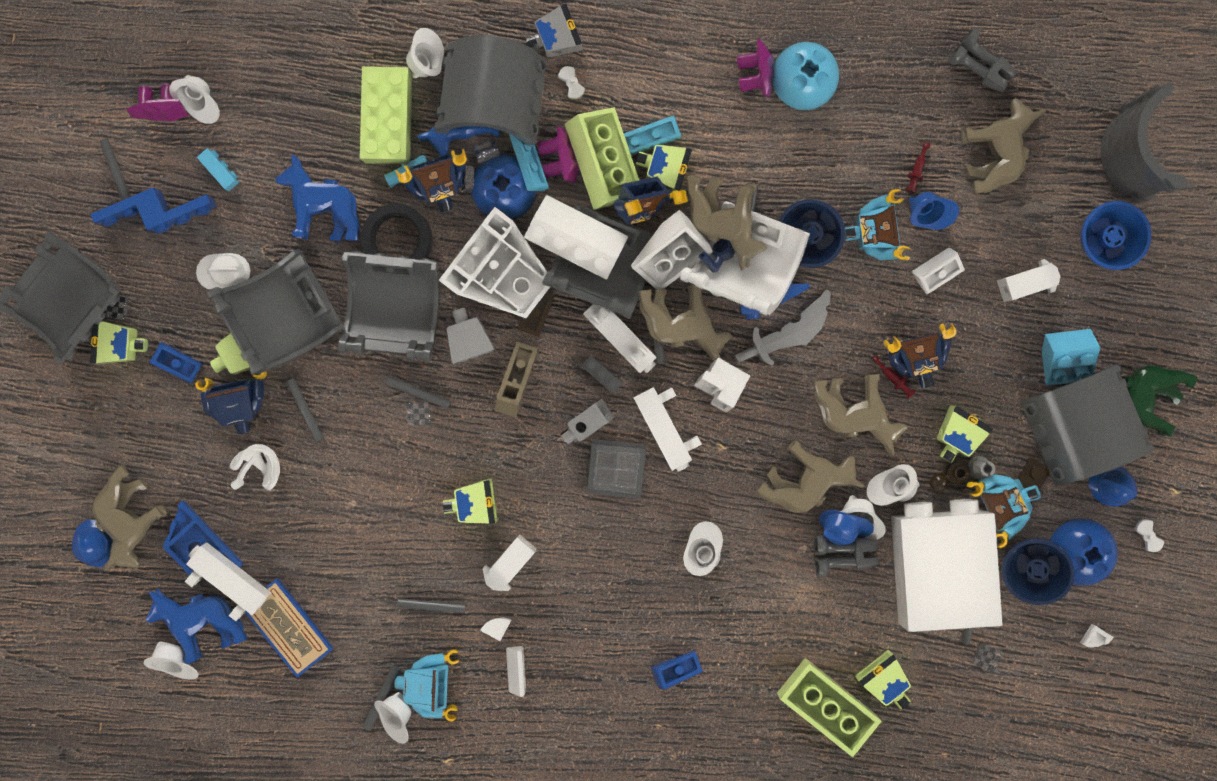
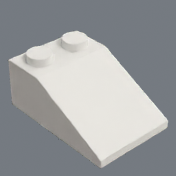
(670, 250)

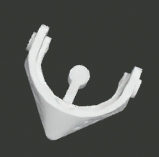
(253, 456)

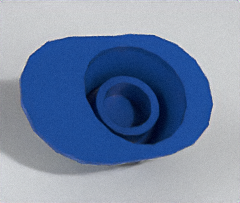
(932, 211)
(843, 527)

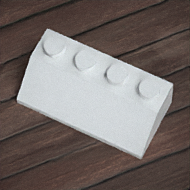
(576, 237)

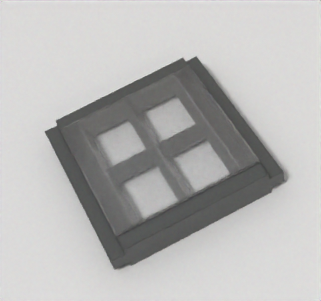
(616, 468)

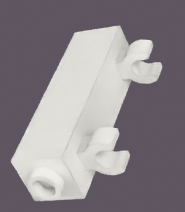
(621, 338)
(663, 429)
(227, 578)

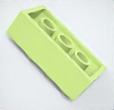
(601, 155)

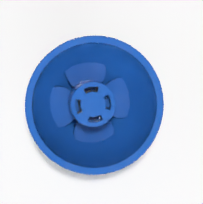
(507, 197)
(1127, 235)
(1078, 539)

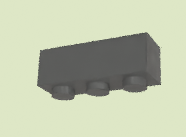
(601, 374)

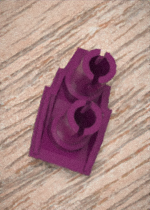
(763, 59)
(157, 110)
(568, 164)

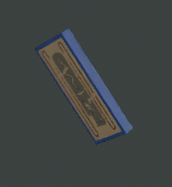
(290, 630)

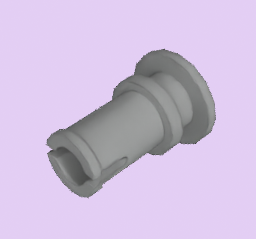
(981, 467)

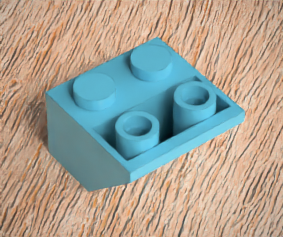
(1069, 356)

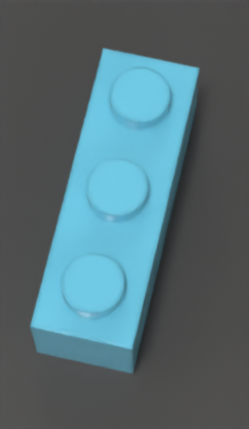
(218, 169)

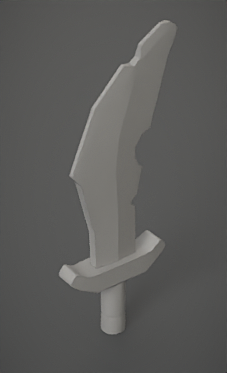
(791, 334)

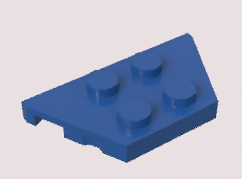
(189, 531)

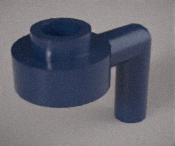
(722, 251)

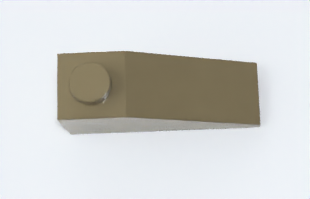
(516, 379)

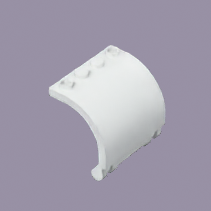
(769, 273)

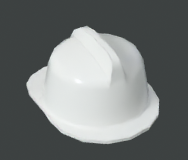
(425, 54)
(195, 98)
(222, 270)
(893, 485)
(865, 509)
(703, 549)
(170, 659)
(394, 717)

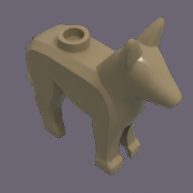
(1006, 146)
(729, 223)
(687, 326)
(862, 416)
(813, 482)
(121, 523)

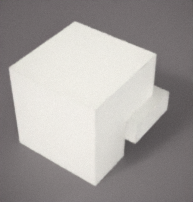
(723, 383)

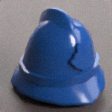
(1113, 487)
(91, 544)

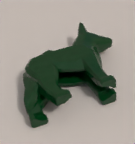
(1155, 380)

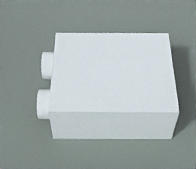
(946, 567)

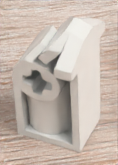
(1030, 281)
(508, 564)

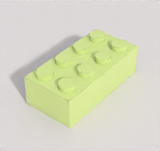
(386, 115)
(828, 707)

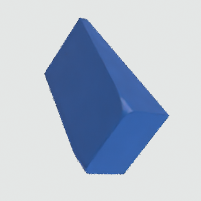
(175, 362)
(676, 670)

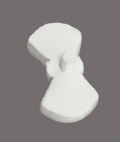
(567, 75)
(1152, 543)

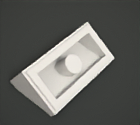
(938, 270)
(516, 670)

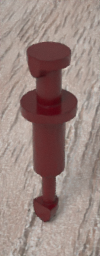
(916, 175)
(894, 378)

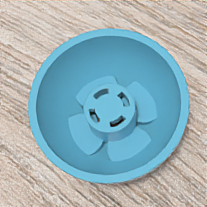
(805, 88)

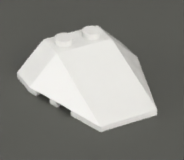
(498, 268)

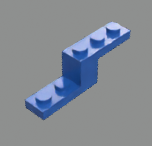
(153, 210)

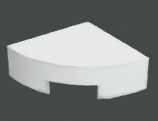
(496, 627)
(1095, 637)

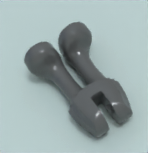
(998, 69)
(856, 560)

